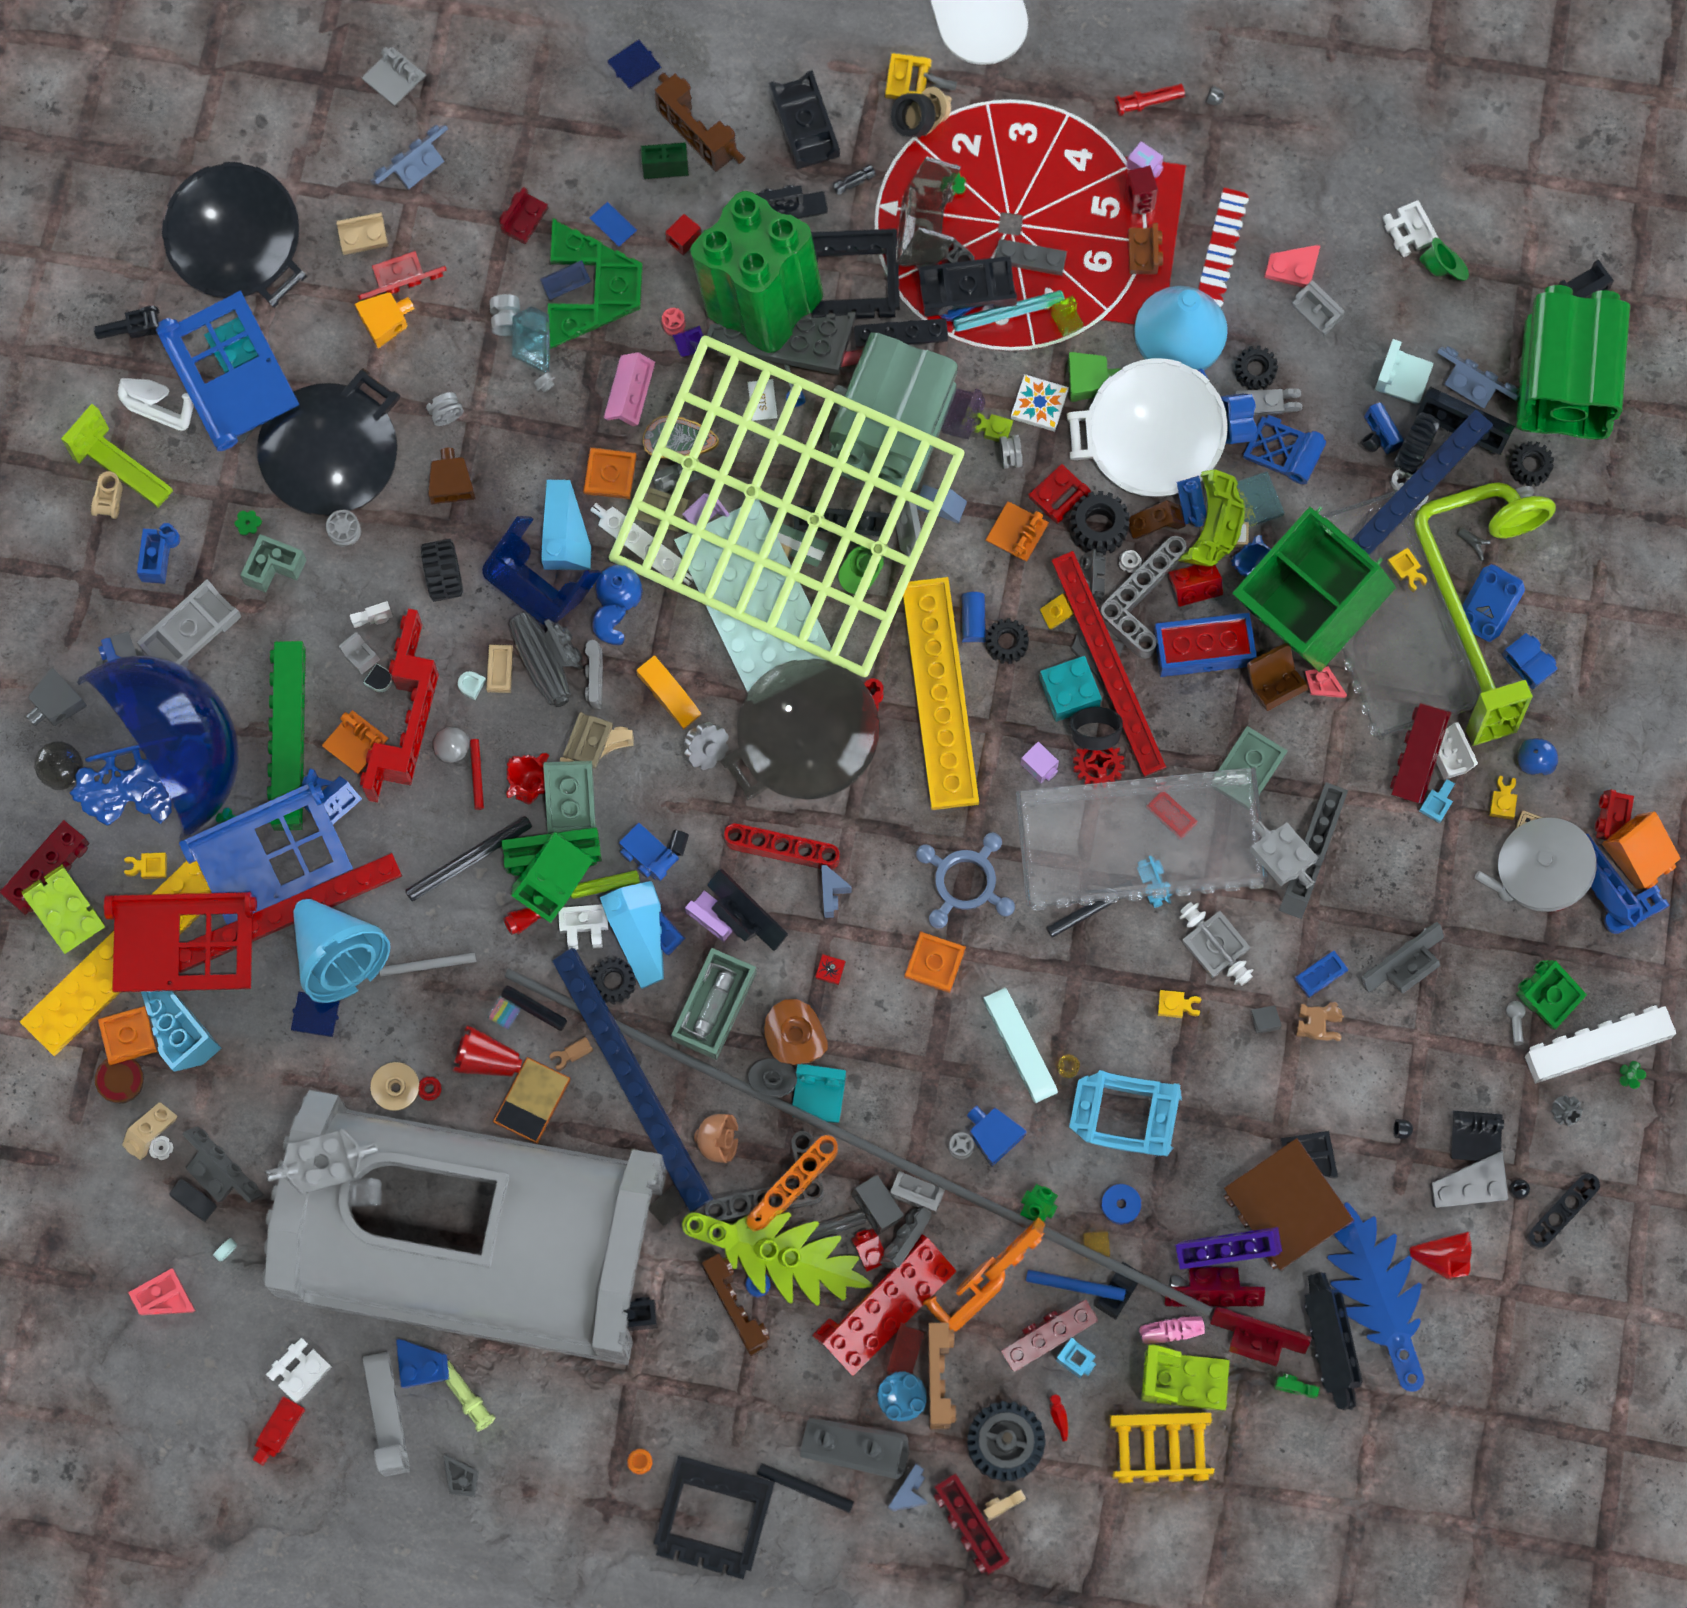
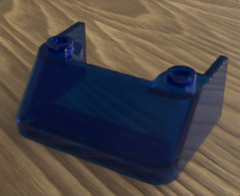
(510, 575)

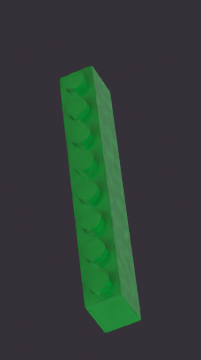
(287, 726)

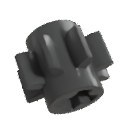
(1566, 1110)

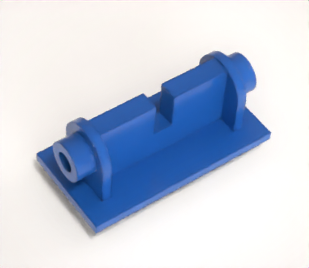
(1192, 501)

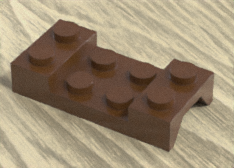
(752, 1334)

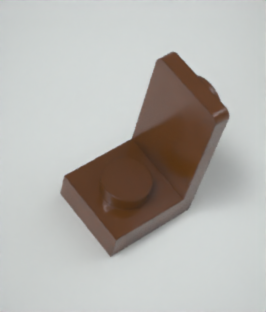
(1155, 518)

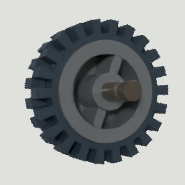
(1006, 1441)

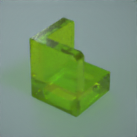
(1066, 317)

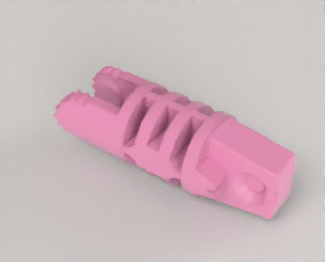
(1172, 1330)

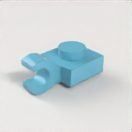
(1437, 803)

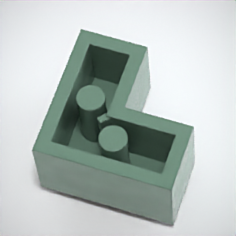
(270, 558)

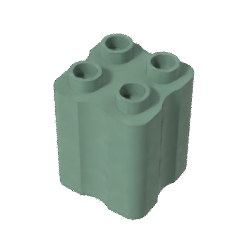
(904, 385)

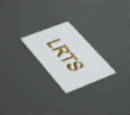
(767, 405)

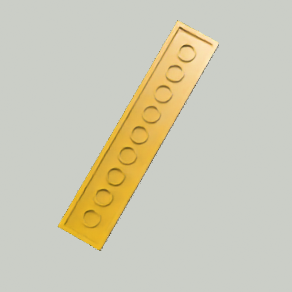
(940, 694)
(89, 985)

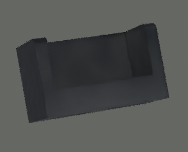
(1590, 281)

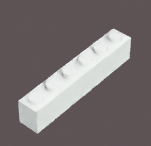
(1599, 1044)

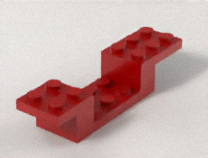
(410, 675)

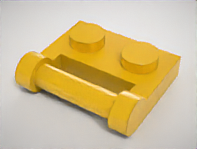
(900, 74)

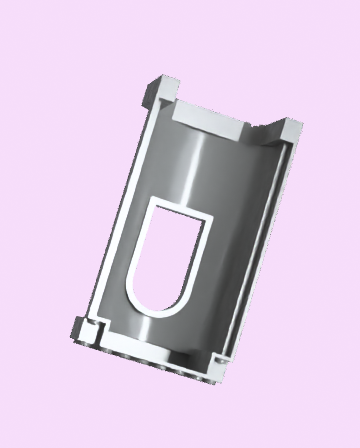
(552, 1256)

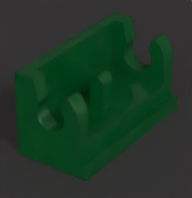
(664, 160)

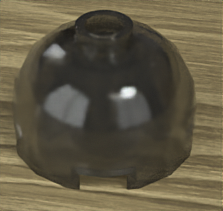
(57, 765)

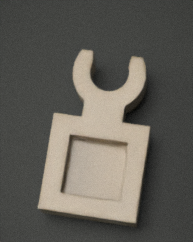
(996, 1507)

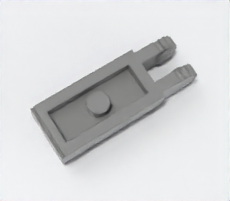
(1271, 401)
(594, 673)

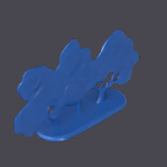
(136, 785)

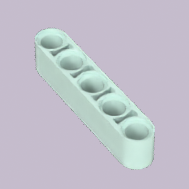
(1020, 1045)

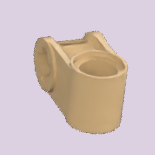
(107, 500)

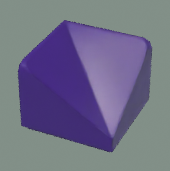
(688, 340)

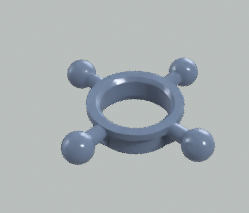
(991, 842)

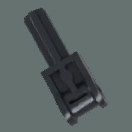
(136, 324)

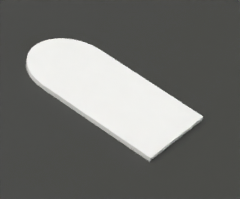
(981, 29)

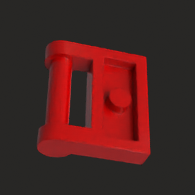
(1054, 488)

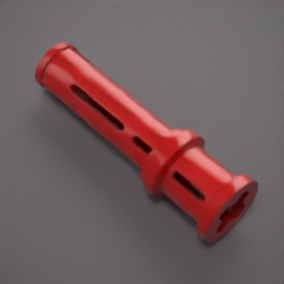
(1140, 100)

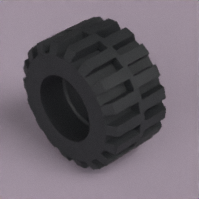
(1099, 505)
(441, 570)

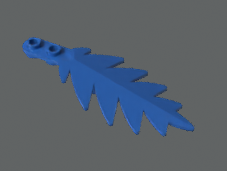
(1379, 1291)

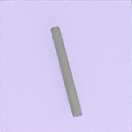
(428, 964)

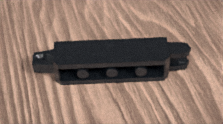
(1333, 1341)

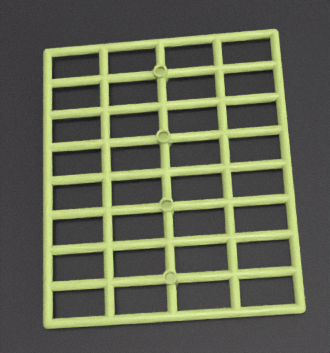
(815, 520)

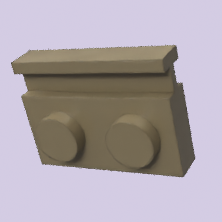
(660, 500)
(588, 739)

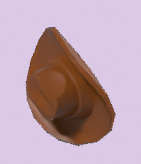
(794, 1033)

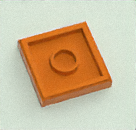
(610, 473)
(935, 962)
(127, 1035)

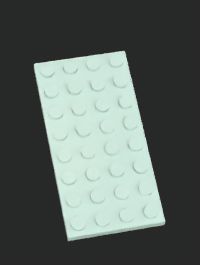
(750, 648)

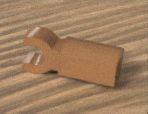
(572, 1053)

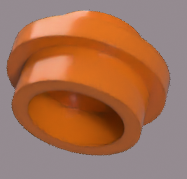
(640, 1461)

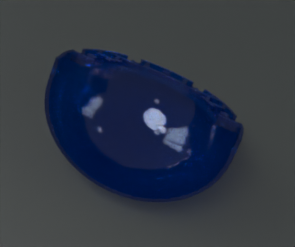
(178, 728)

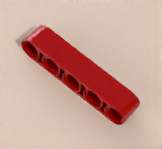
(773, 838)

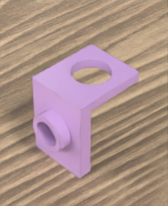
(693, 513)

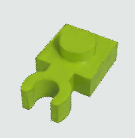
(994, 427)

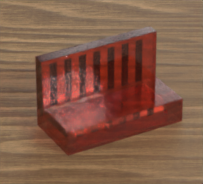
(905, 1350)

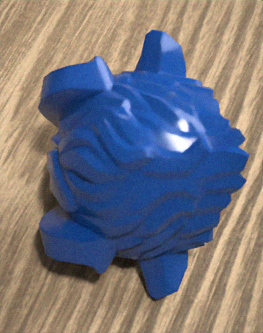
(1250, 556)

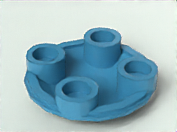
(902, 1396)

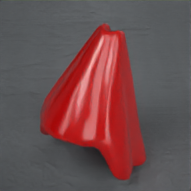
(1445, 1256)

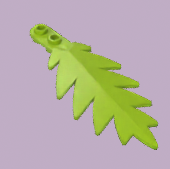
(781, 1255)

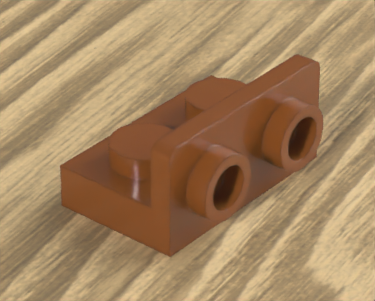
(1144, 250)

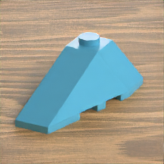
(636, 923)

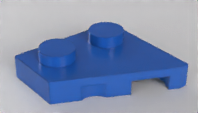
(420, 1365)

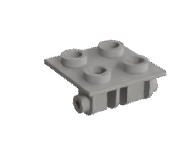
(393, 76)

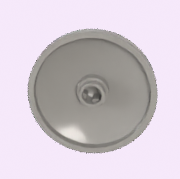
(1547, 864)

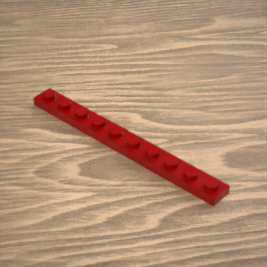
(1108, 663)
(281, 914)

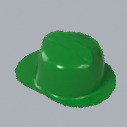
(1443, 261)

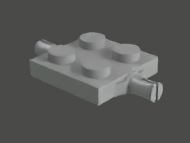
(1283, 854)

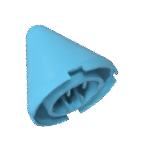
(1181, 327)
(336, 951)

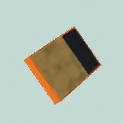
(532, 1100)

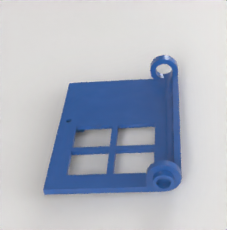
(244, 394)
(237, 862)

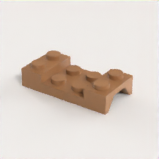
(939, 1341)

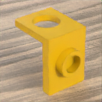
(1057, 611)

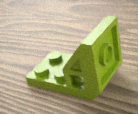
(1184, 1379)

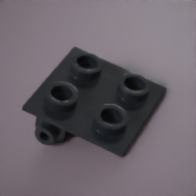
(1476, 1135)

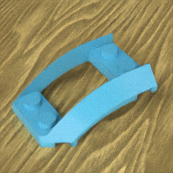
(1161, 1115)

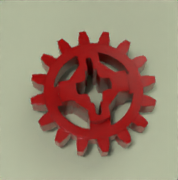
(1089, 765)

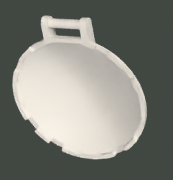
(1152, 427)

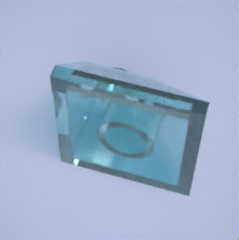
(532, 338)

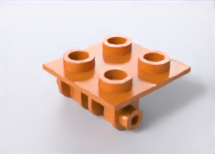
(1017, 531)
(353, 740)

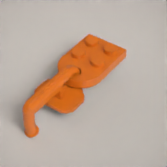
(995, 1271)

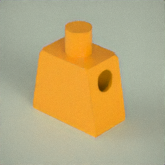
(384, 316)

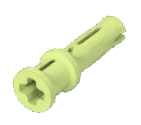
(471, 1404)

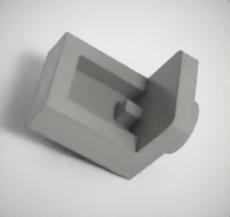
(358, 653)

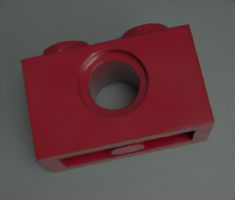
(1141, 190)

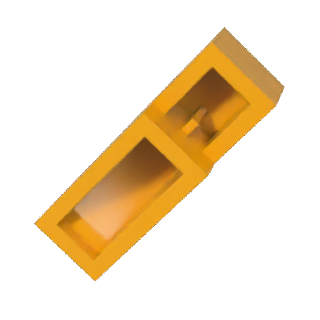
(668, 692)

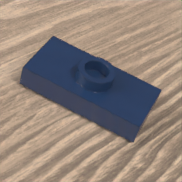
(565, 280)

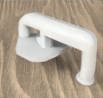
(140, 395)

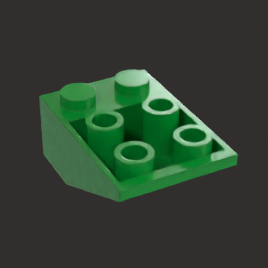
(551, 877)

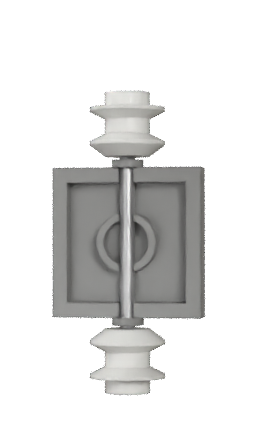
(1216, 944)

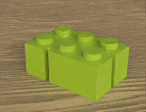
(63, 909)

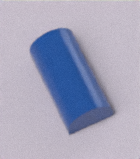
(1382, 424)
(973, 617)

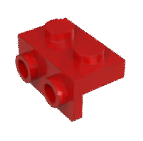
(1196, 584)
(1614, 813)

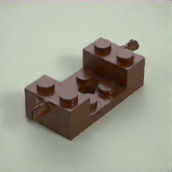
(714, 145)

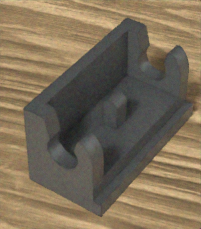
(877, 1204)

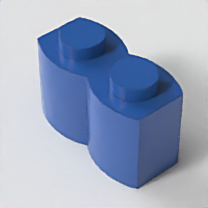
(1240, 419)
(1529, 660)

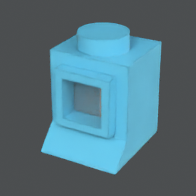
(1076, 1359)

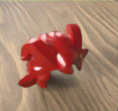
(526, 777)

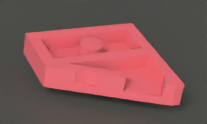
(1293, 266)
(162, 1296)

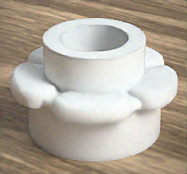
(1130, 555)
(161, 1154)

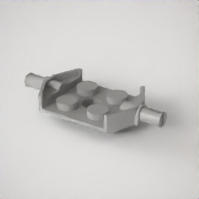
(337, 1147)

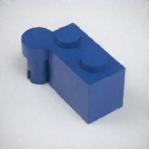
(155, 553)
(647, 852)

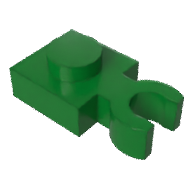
(1291, 1385)

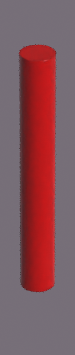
(476, 774)

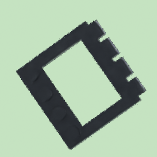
(860, 243)
(720, 1481)

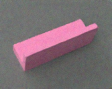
(629, 388)

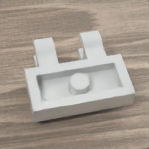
(583, 919)

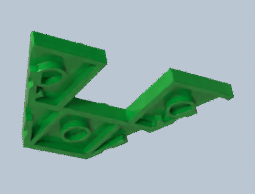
(616, 285)

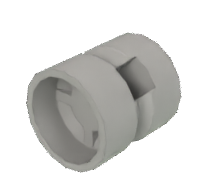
(502, 310)

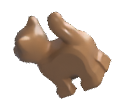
(1316, 1025)

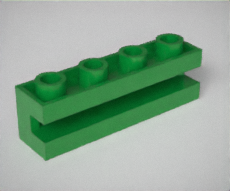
(521, 851)

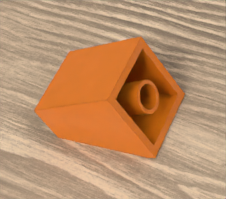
(1643, 850)

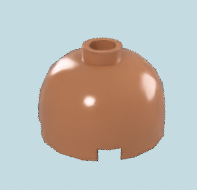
(716, 1138)

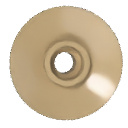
(386, 1078)

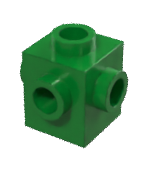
(1039, 1203)

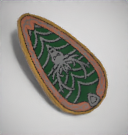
(681, 438)

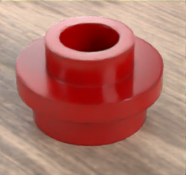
(426, 1082)

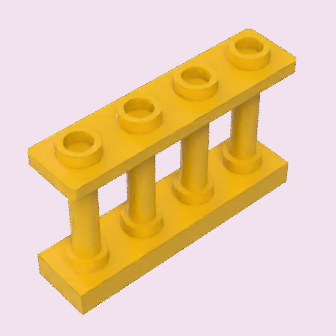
(1173, 1424)

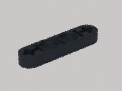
(1565, 1213)

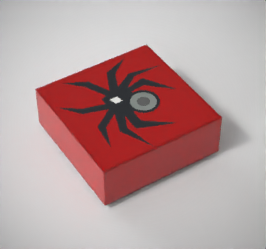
(830, 969)

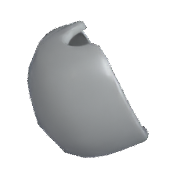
(451, 744)

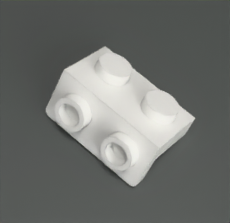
(1455, 753)

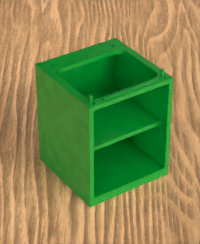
(1315, 588)

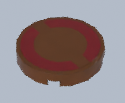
(119, 1081)

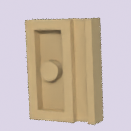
(362, 233)

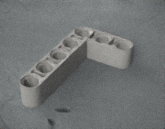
(1138, 593)
(392, 1452)

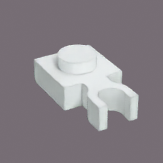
(375, 614)

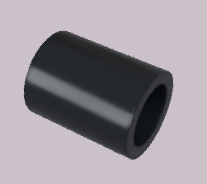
(678, 842)

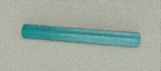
(997, 314)

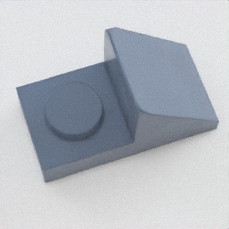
(952, 506)
(832, 885)
(905, 1497)

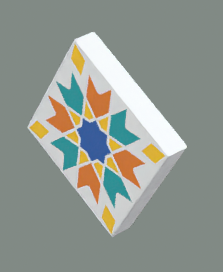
(1039, 403)

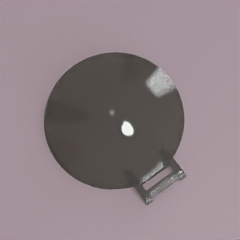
(805, 731)

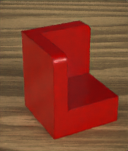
(683, 234)

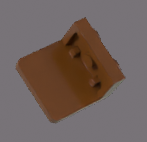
(1275, 677)

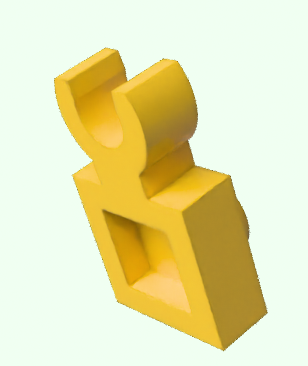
(1406, 566)
(1503, 802)
(151, 866)
(1173, 1004)

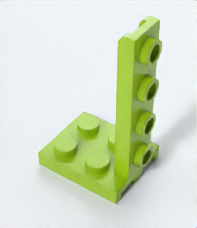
(87, 439)

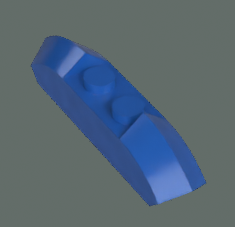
(1614, 892)

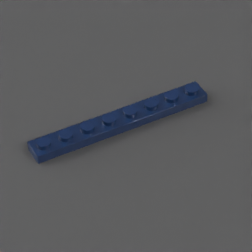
(1422, 482)

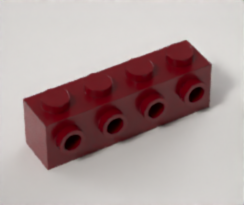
(1420, 753)
(58, 849)
(971, 1524)

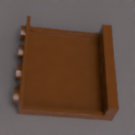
(1289, 1195)

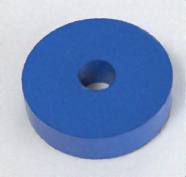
(1121, 1215)

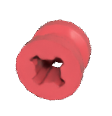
(670, 317)

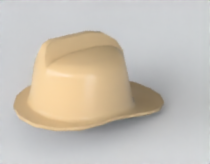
(941, 104)

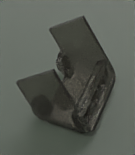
(922, 214)

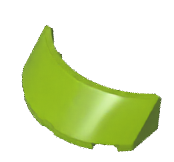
(1222, 522)

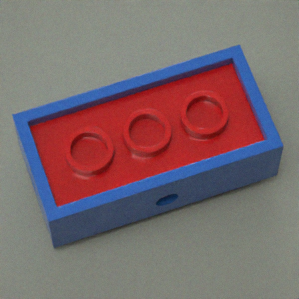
(1204, 644)

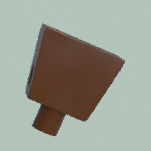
(449, 479)

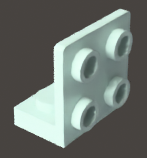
(1403, 375)

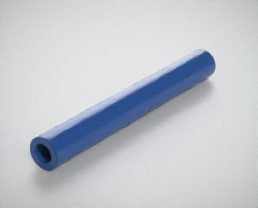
(1075, 1285)

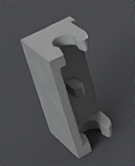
(1318, 308)
(917, 1192)

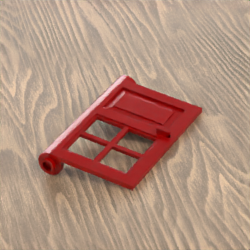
(150, 940)

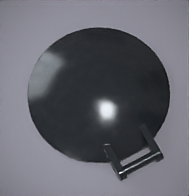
(233, 232)
(331, 447)

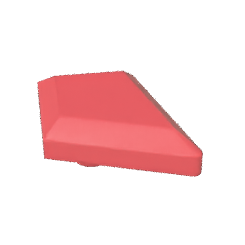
(1324, 683)

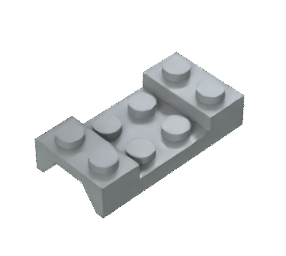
(190, 626)

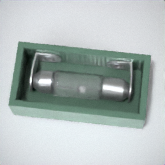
(714, 1004)

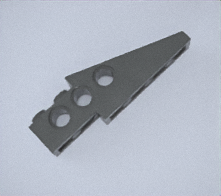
(1318, 840)

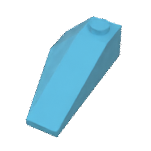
(564, 534)
(179, 1034)

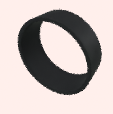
(1096, 715)

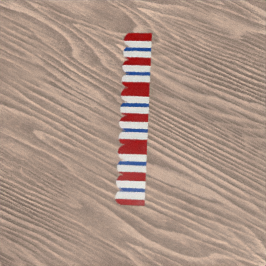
(1221, 244)

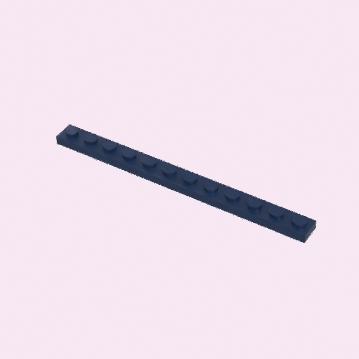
(632, 1080)

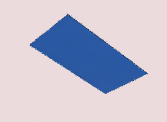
(613, 224)

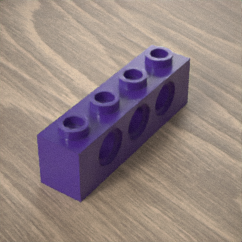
(1228, 1248)

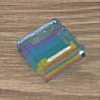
(504, 1012)

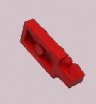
(278, 1430)

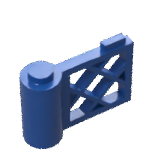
(1303, 453)

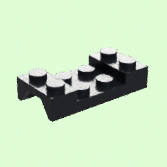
(805, 121)
(967, 285)

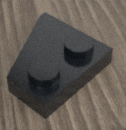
(1319, 1149)

